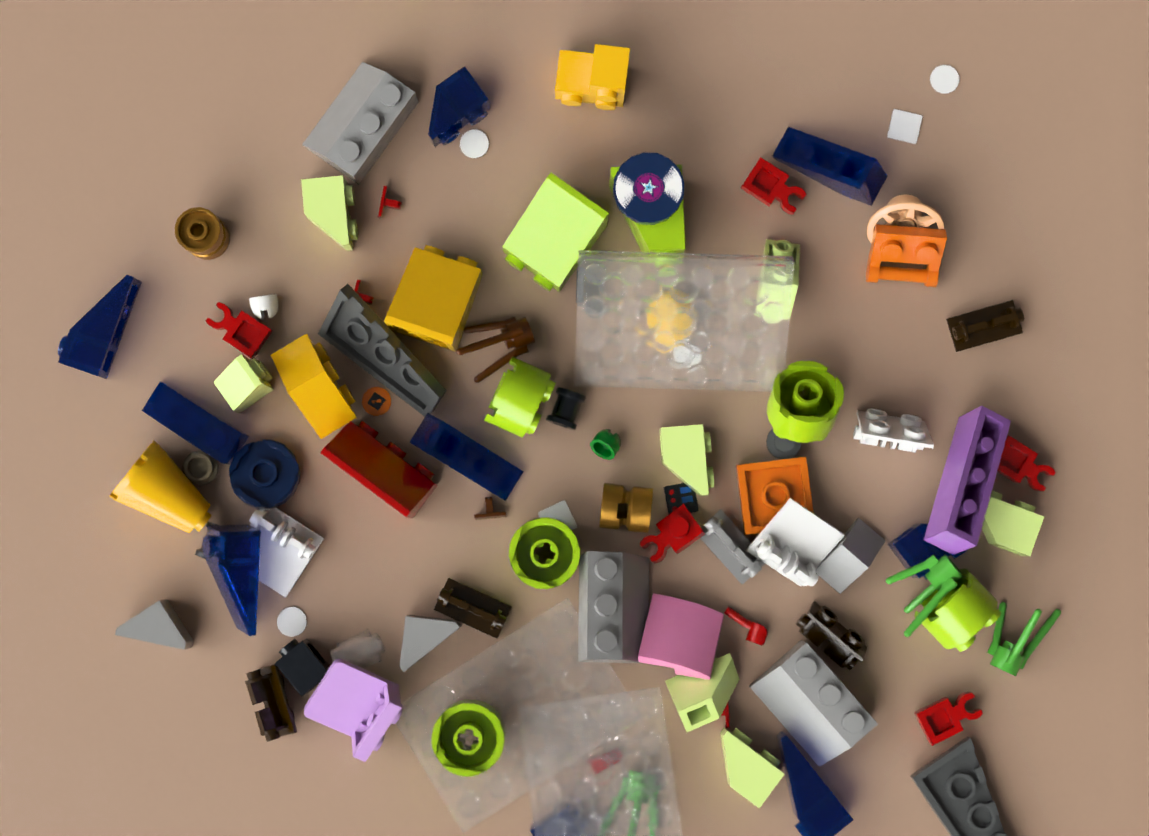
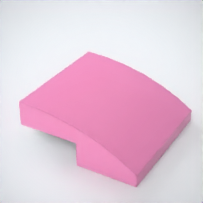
(681, 636)

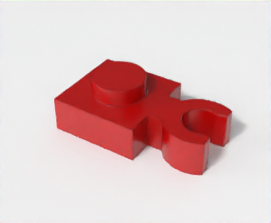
(768, 183)
(242, 332)
(1018, 463)
(677, 531)
(942, 719)

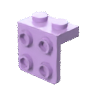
(356, 705)

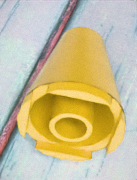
(162, 491)

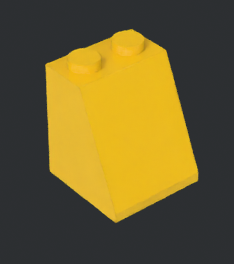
(434, 298)

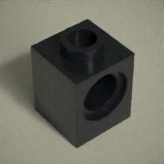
(302, 665)

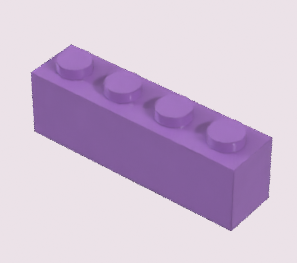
(967, 480)

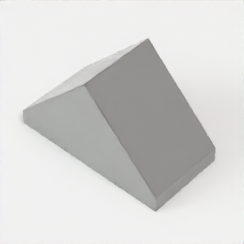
(850, 556)
(157, 625)
(423, 635)

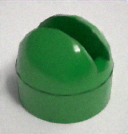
(606, 444)

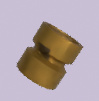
(202, 233)
(638, 508)

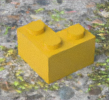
(593, 77)
(313, 385)

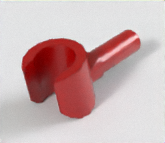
(757, 632)

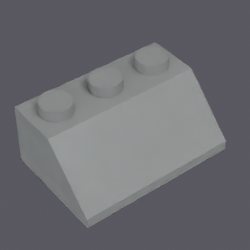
(361, 121)
(612, 606)
(813, 704)

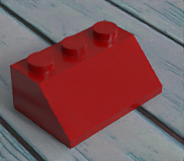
(380, 468)

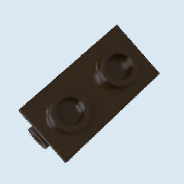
(985, 325)
(472, 608)
(823, 624)
(267, 686)

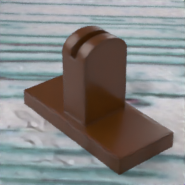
(489, 511)

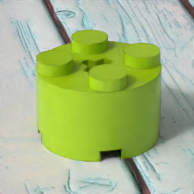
(519, 398)
(804, 402)
(526, 562)
(961, 613)
(451, 748)

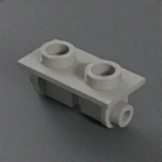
(730, 547)

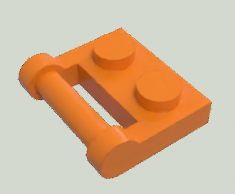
(906, 246)

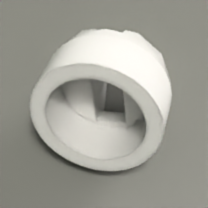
(266, 302)

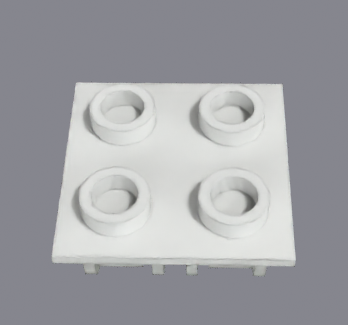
(907, 431)
(795, 543)
(284, 548)

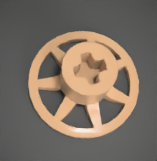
(905, 211)

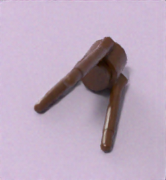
(515, 334)

